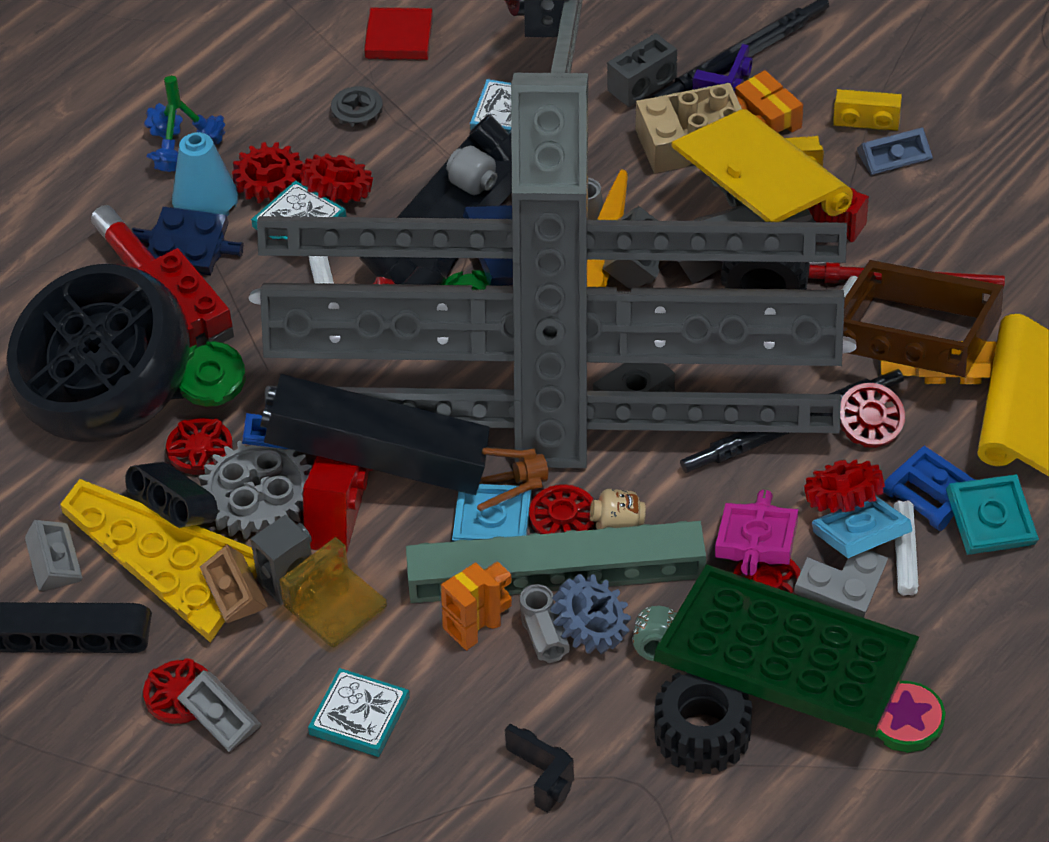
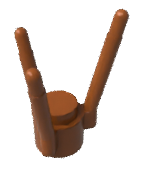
(529, 470)

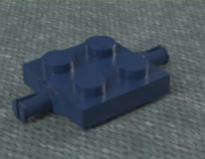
(195, 234)

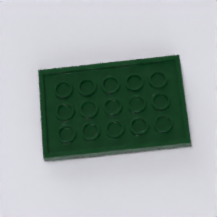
(788, 650)

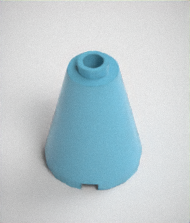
(202, 177)

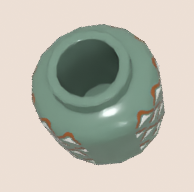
(650, 629)

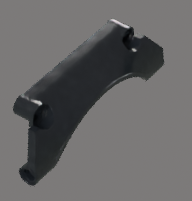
(445, 200)

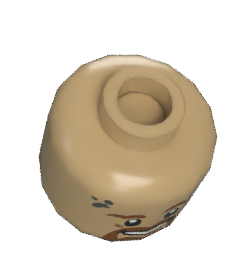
(617, 509)

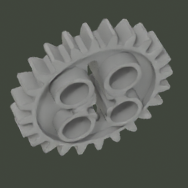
(256, 487)

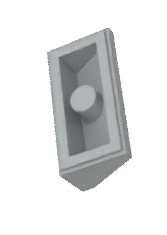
(52, 555)
(219, 710)

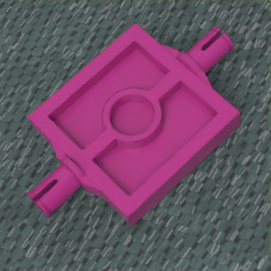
(756, 533)

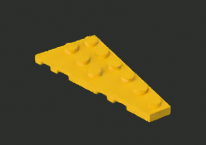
(155, 550)

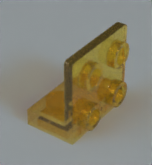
(330, 595)

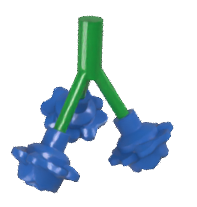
(166, 123)

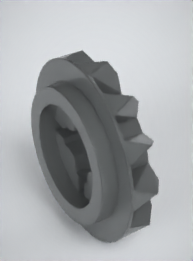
(348, 99)

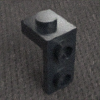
(555, 762)

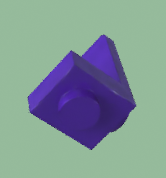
(741, 67)

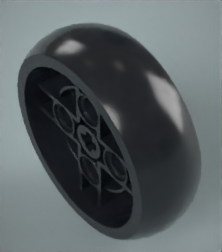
(91, 344)

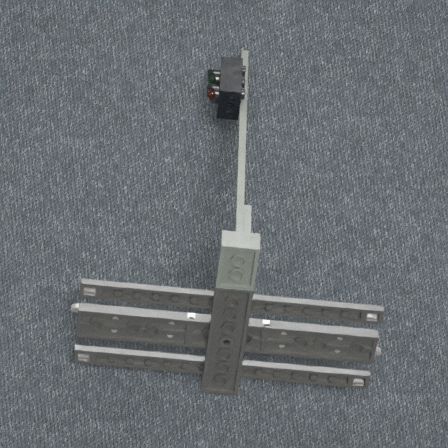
(549, 314)

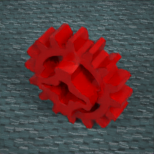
(266, 171)
(336, 178)
(844, 486)

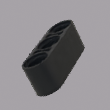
(171, 494)

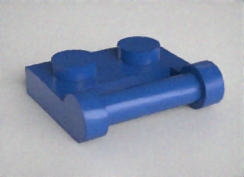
(932, 476)

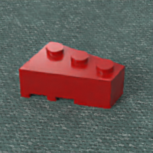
(332, 500)

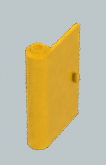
(762, 168)
(1018, 396)

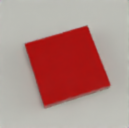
(399, 33)

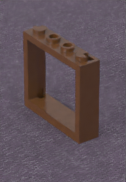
(924, 290)

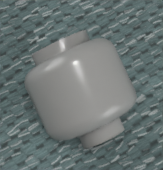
(471, 170)

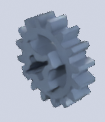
(577, 601)

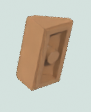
(232, 584)

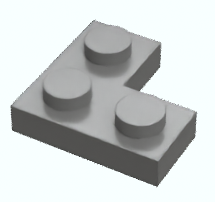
(845, 589)

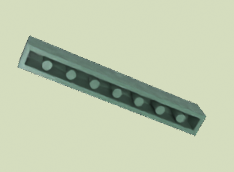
(611, 554)

